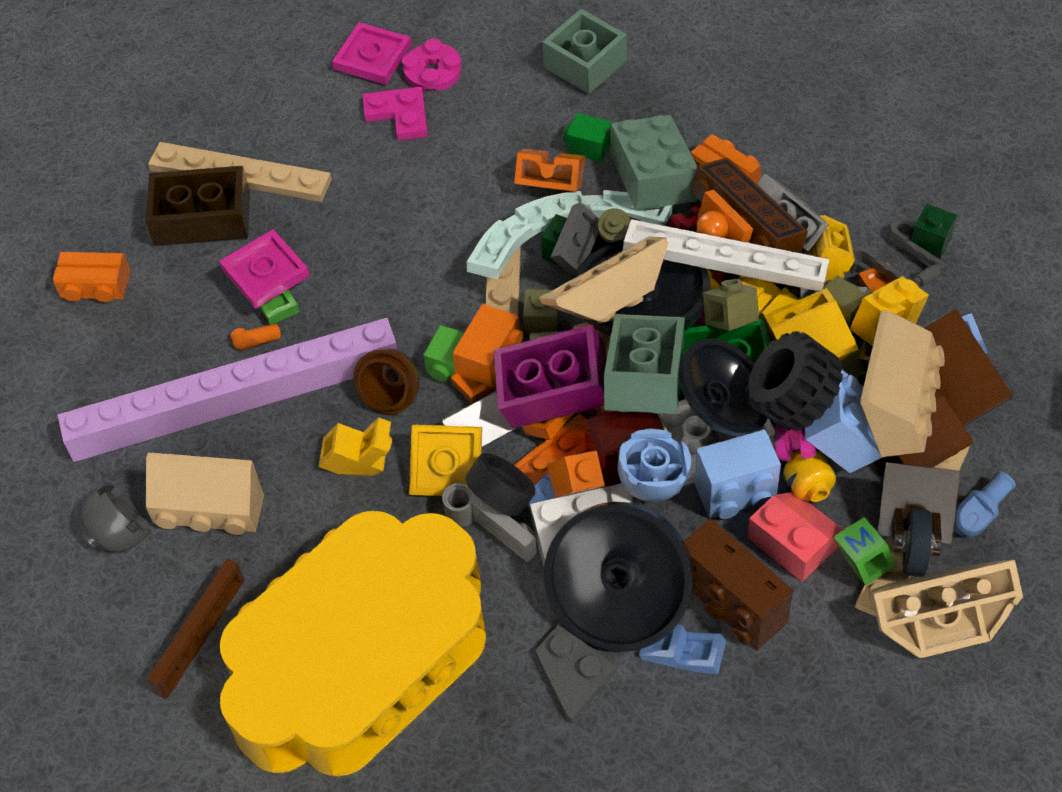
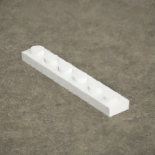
(734, 256)

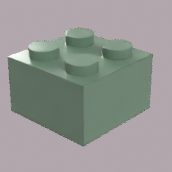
(584, 51)

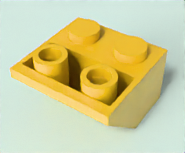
(817, 317)

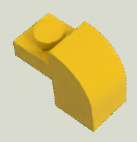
(354, 451)

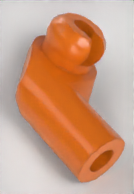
(247, 339)

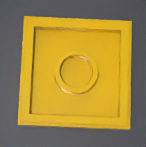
(442, 456)

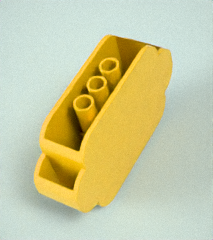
(352, 643)

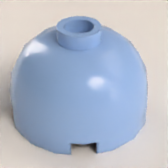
(653, 465)

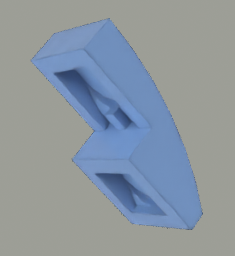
(687, 651)

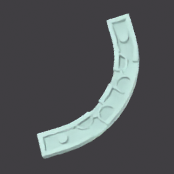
(532, 218)

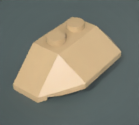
(611, 284)
(948, 607)

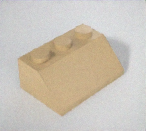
(203, 493)

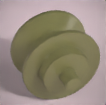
(613, 225)

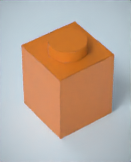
(575, 474)

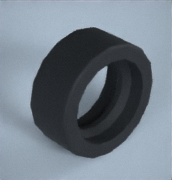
(500, 484)

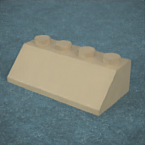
(901, 385)

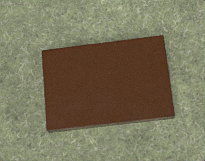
(968, 376)

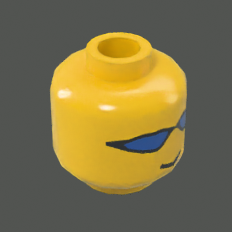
(809, 478)

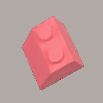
(793, 533)

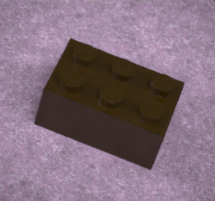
(198, 205)

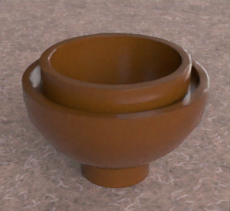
(378, 385)

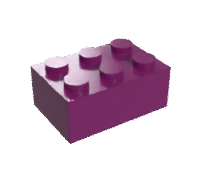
(550, 376)

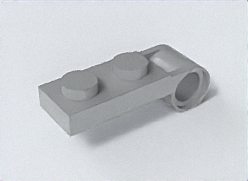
(516, 536)

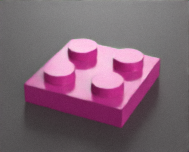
(372, 53)
(264, 268)

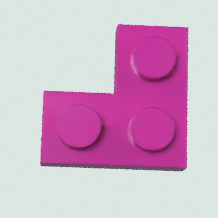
(403, 105)

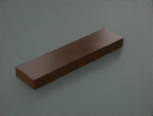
(196, 629)

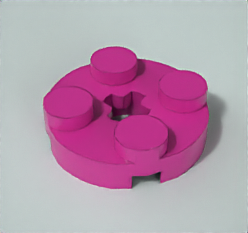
(432, 52)

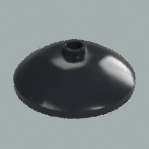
(715, 385)

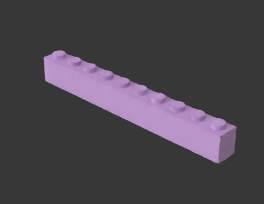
(220, 391)

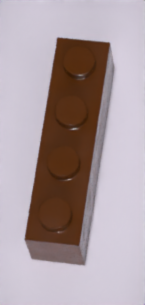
(770, 222)

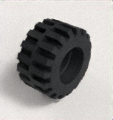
(794, 381)

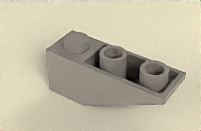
(796, 208)

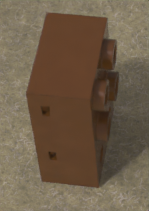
(737, 586)

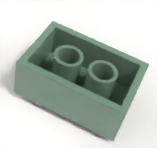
(653, 161)
(644, 364)

